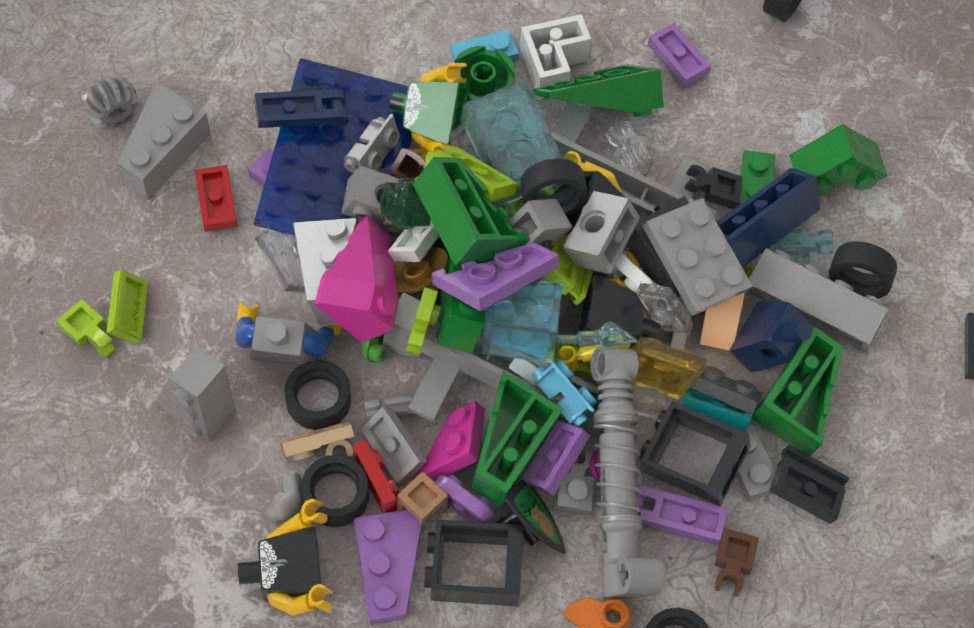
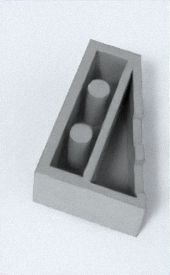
(198, 395)

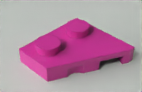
(457, 442)

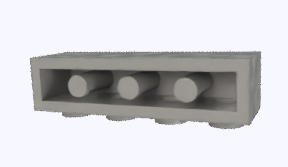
(821, 301)

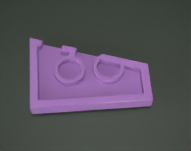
(491, 281)

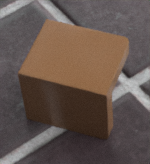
(422, 498)

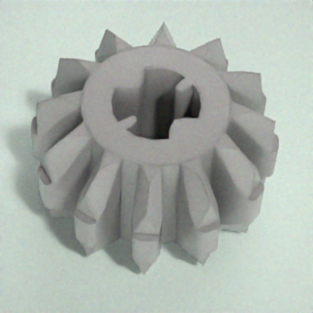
(110, 101)

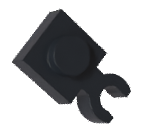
(719, 185)

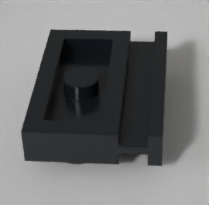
(809, 484)

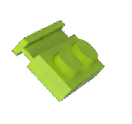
(574, 278)

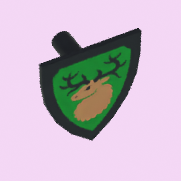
(532, 513)

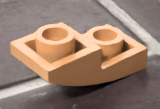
(722, 323)

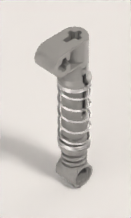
(623, 570)

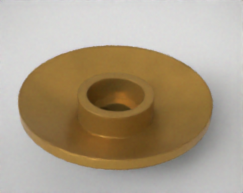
(416, 275)

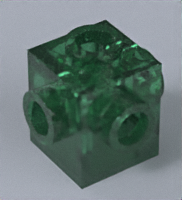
(403, 205)

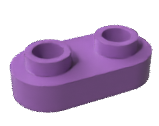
(464, 503)

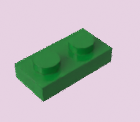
(756, 172)

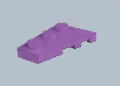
(387, 561)

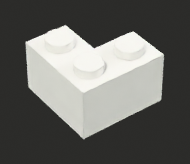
(553, 47)

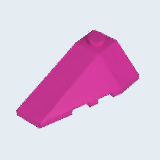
(361, 284)

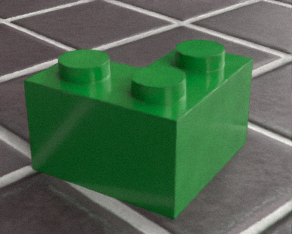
(840, 158)

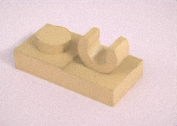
(302, 445)

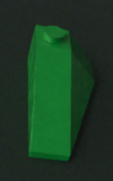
(618, 88)

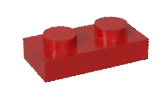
(215, 198)
(383, 490)

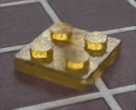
(666, 367)

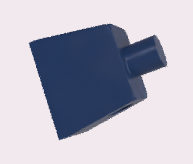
(770, 335)

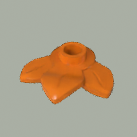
(592, 613)

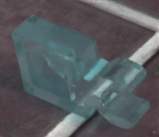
(801, 242)

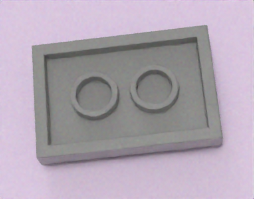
(697, 256)

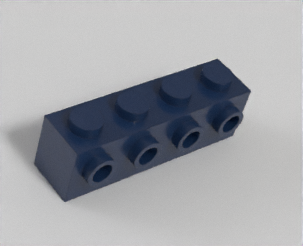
(770, 214)

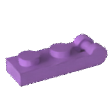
(682, 515)

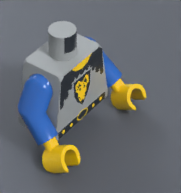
(281, 339)

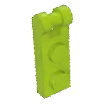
(498, 184)

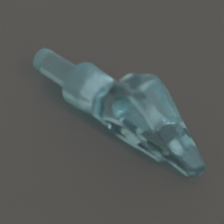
(608, 335)

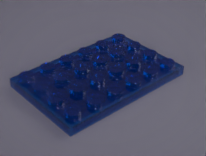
(308, 161)

